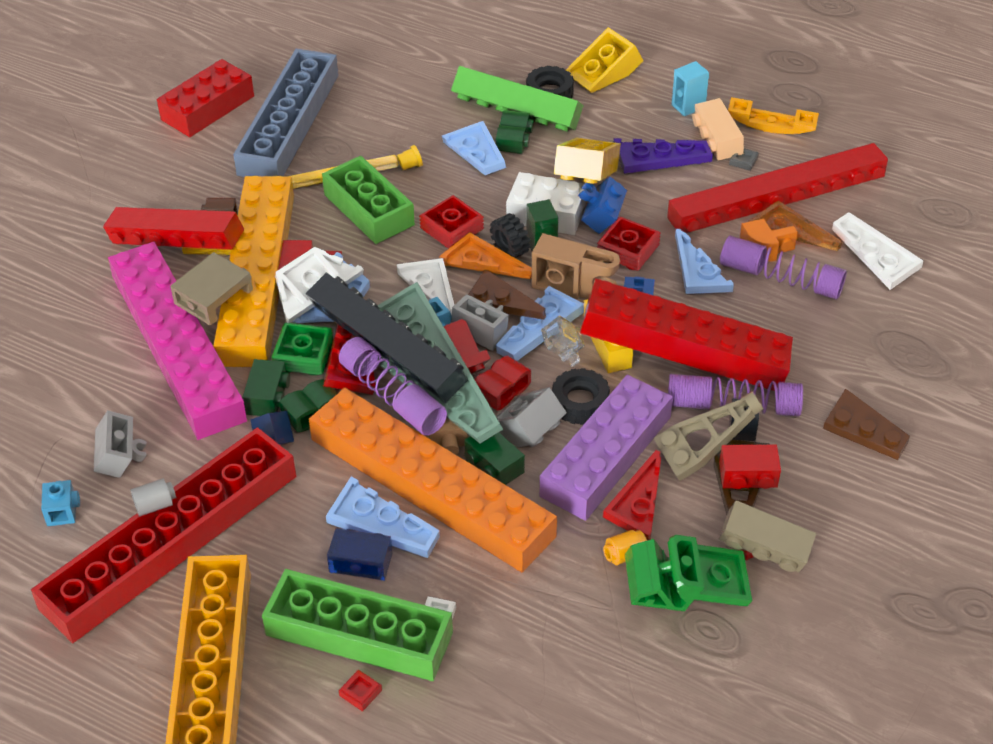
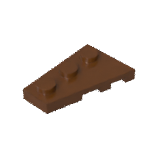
(864, 425)

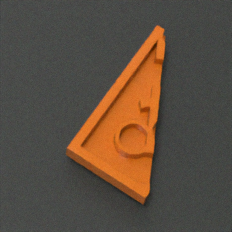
(479, 255)

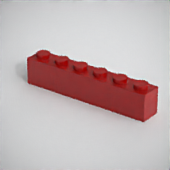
(174, 227)

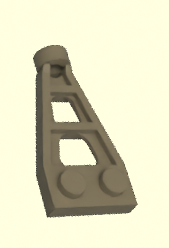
(674, 440)

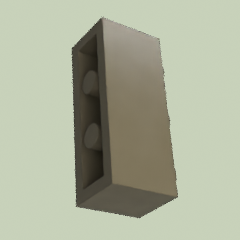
(767, 537)

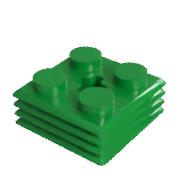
(303, 348)

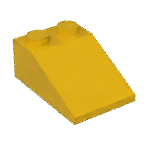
(605, 61)

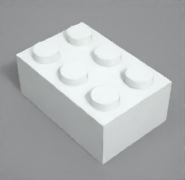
(562, 194)

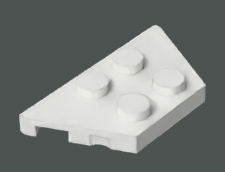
(303, 273)

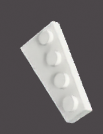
(879, 253)

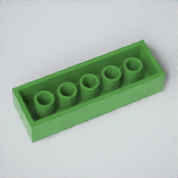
(358, 624)

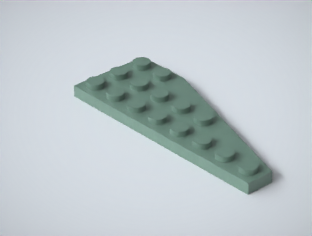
(468, 405)

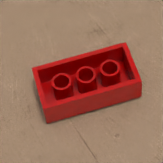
(205, 97)

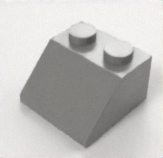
(530, 417)

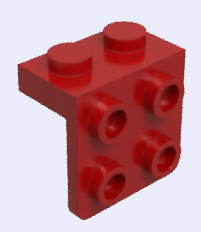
(466, 346)

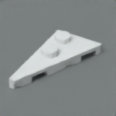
(431, 277)

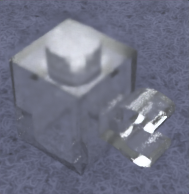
(563, 339)

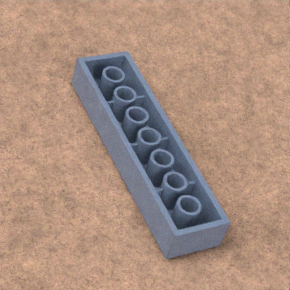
(286, 114)

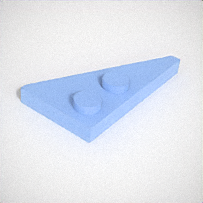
(697, 269)

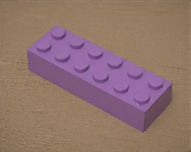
(605, 447)

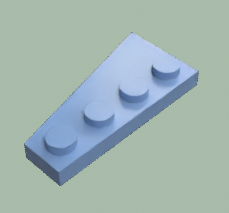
(367, 512)

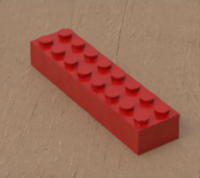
(686, 334)

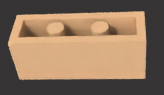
(718, 129)

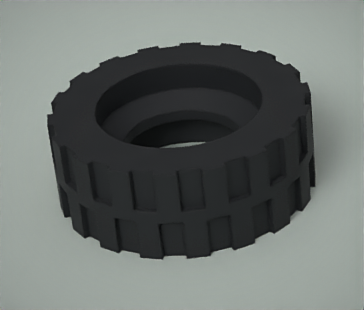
(552, 76)
(580, 380)

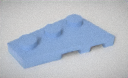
(476, 147)

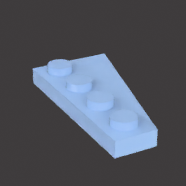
(528, 334)

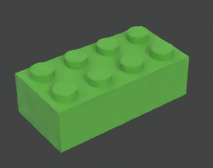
(368, 199)

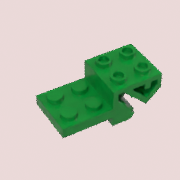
(686, 575)

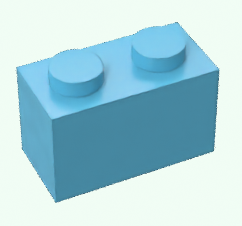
(689, 87)

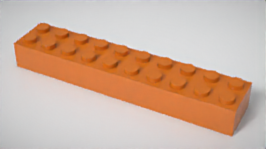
(434, 479)

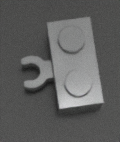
(484, 321)
(116, 445)

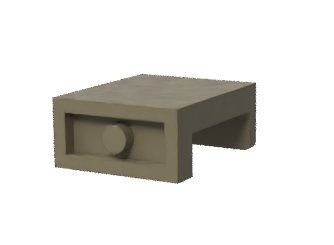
(209, 286)

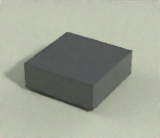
(744, 161)

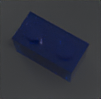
(359, 554)

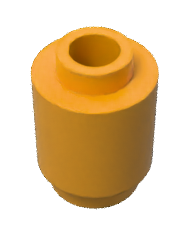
(617, 545)

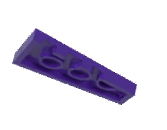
(642, 156)

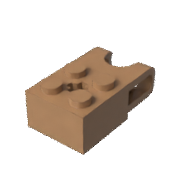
(570, 266)

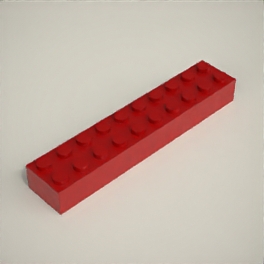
(154, 544)

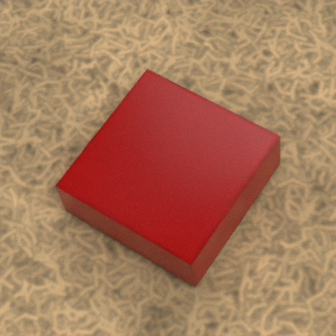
(360, 690)

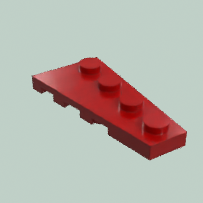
(340, 377)

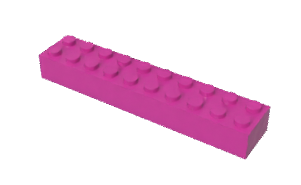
(177, 342)

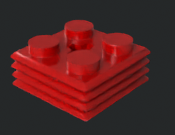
(451, 221)
(631, 242)

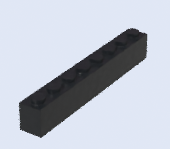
(393, 340)

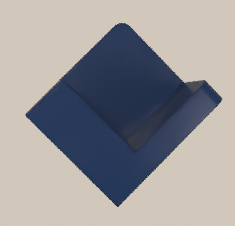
(275, 425)

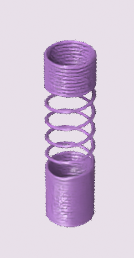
(751, 259)
(698, 393)
(411, 403)

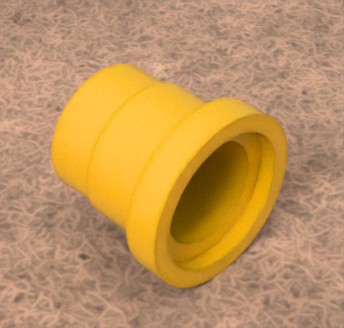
(410, 158)

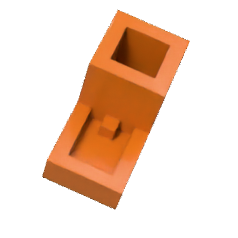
(778, 240)

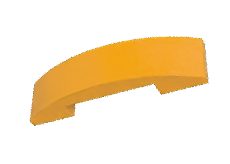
(772, 122)

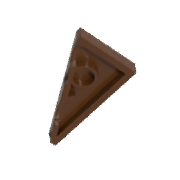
(501, 293)

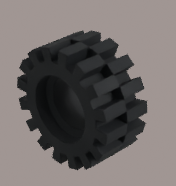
(510, 235)

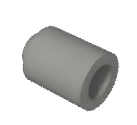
(152, 496)

